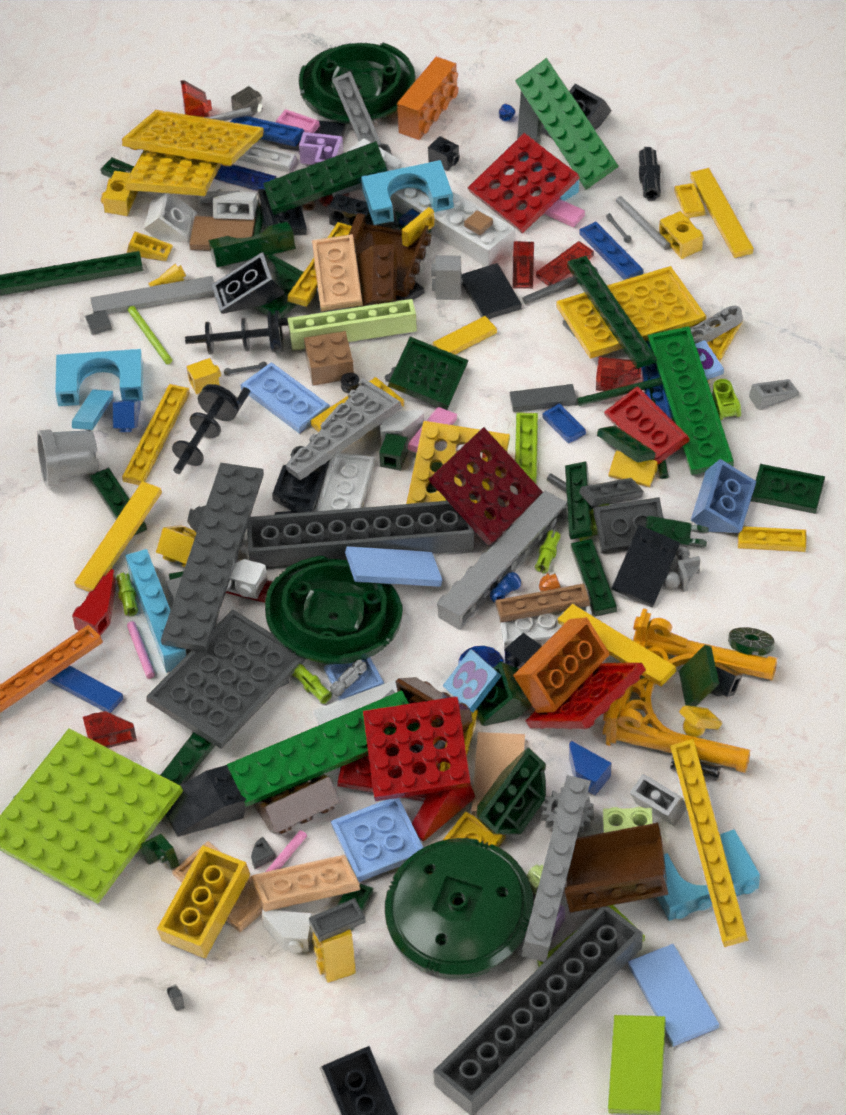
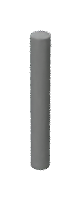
(232, 114)

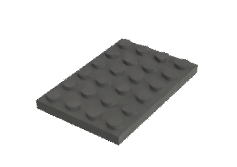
(227, 684)

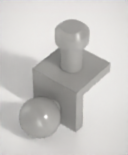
(686, 570)

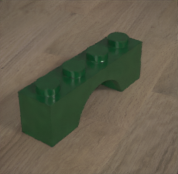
(233, 250)

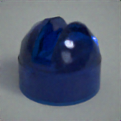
(506, 112)

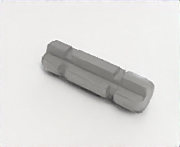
(348, 677)

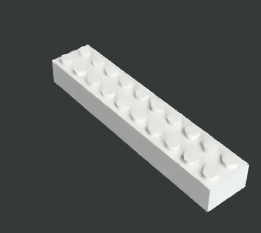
(449, 223)

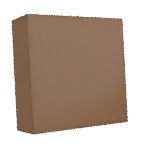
(478, 222)

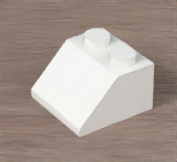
(169, 219)

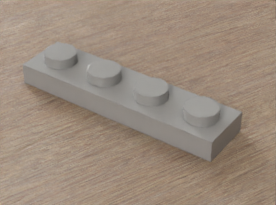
(355, 108)

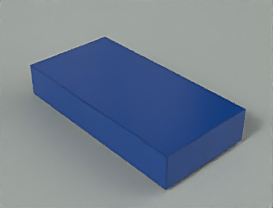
(564, 423)

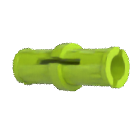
(547, 551)
(127, 594)
(312, 684)

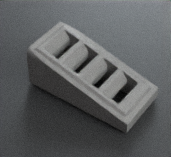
(765, 393)

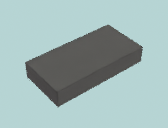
(337, 920)

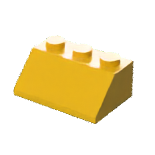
(176, 543)

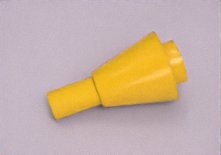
(173, 274)

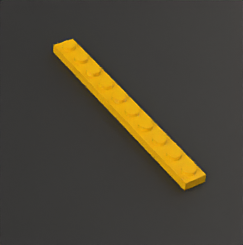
(709, 844)

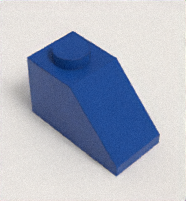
(126, 414)
(589, 767)

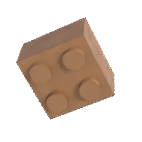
(328, 357)

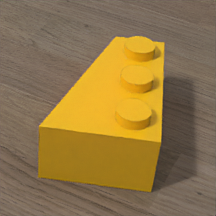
(335, 956)

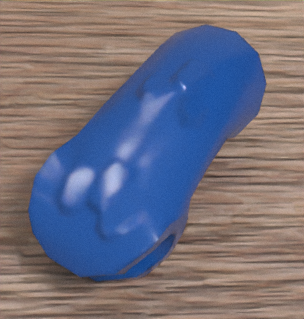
(509, 583)

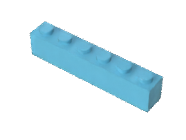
(153, 605)

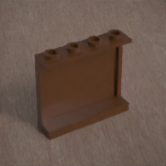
(407, 257)
(616, 868)

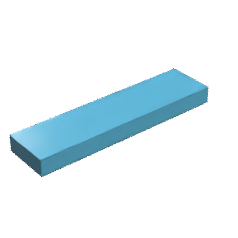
(92, 409)

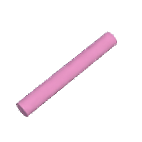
(141, 651)
(288, 851)

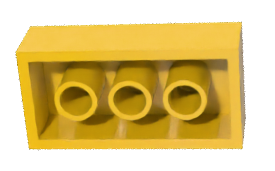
(203, 901)

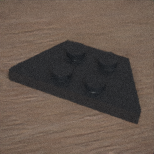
(299, 494)

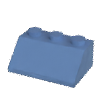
(723, 499)

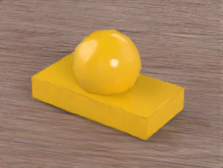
(698, 719)

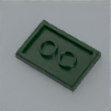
(788, 488)

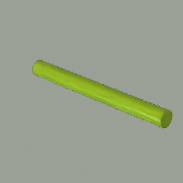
(150, 335)

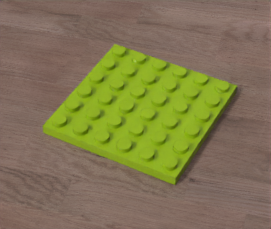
(84, 815)

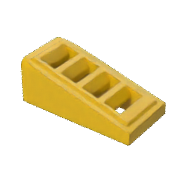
(145, 245)

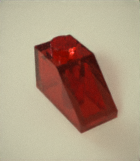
(195, 100)
(523, 264)
(615, 373)
(109, 729)

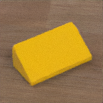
(625, 467)

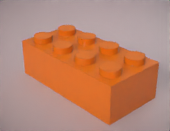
(427, 98)
(561, 665)

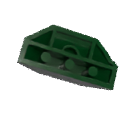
(514, 795)

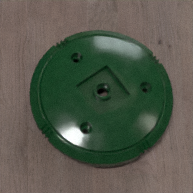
(378, 71)
(322, 588)
(475, 933)

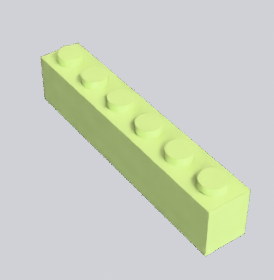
(358, 322)

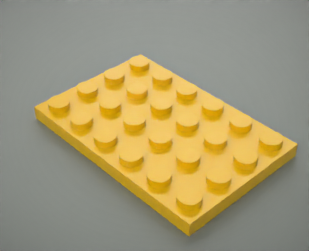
(193, 137)
(651, 301)

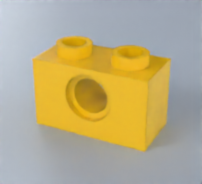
(116, 198)
(681, 234)

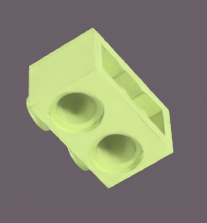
(625, 818)

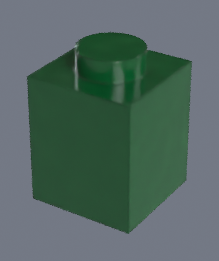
(393, 451)

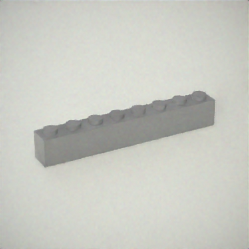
(503, 557)
(555, 869)

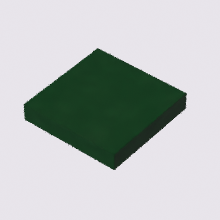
(698, 676)

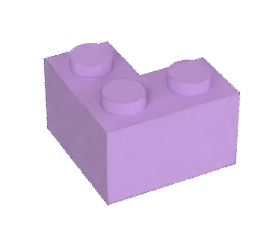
(319, 147)

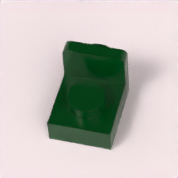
(159, 849)

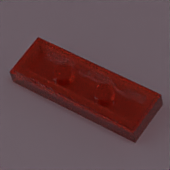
(557, 268)

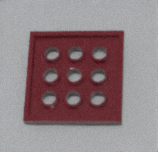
(472, 484)

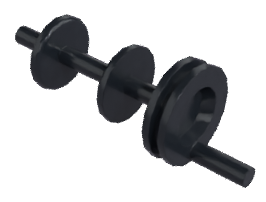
(274, 332)
(218, 404)

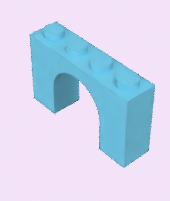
(426, 177)
(75, 367)
(688, 897)

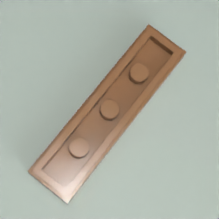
(541, 602)

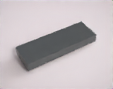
(542, 398)
(611, 492)

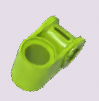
(725, 399)

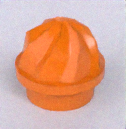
(549, 582)

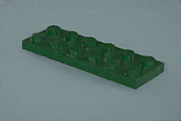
(324, 178)

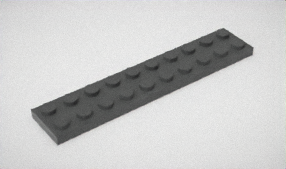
(212, 557)

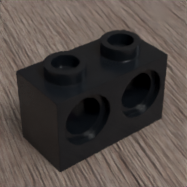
(344, 210)

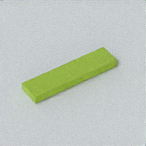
(527, 443)

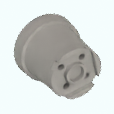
(66, 454)

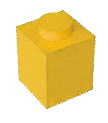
(202, 374)

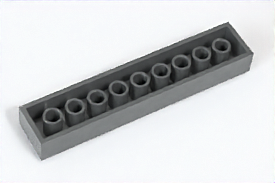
(413, 527)
(537, 1010)

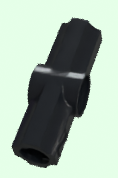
(649, 173)

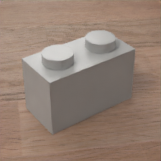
(447, 277)
(662, 800)

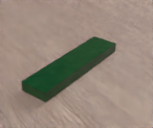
(112, 494)
(577, 507)
(593, 577)

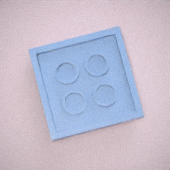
(376, 838)

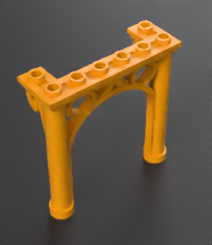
(629, 726)

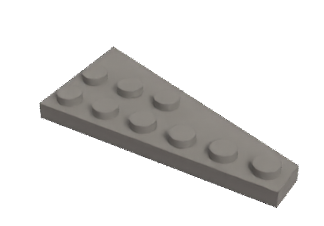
(346, 424)

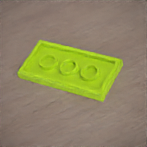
(637, 1064)

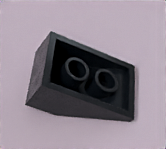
(592, 106)
(248, 285)
(645, 566)
(207, 802)
(358, 1085)

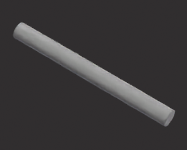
(643, 223)

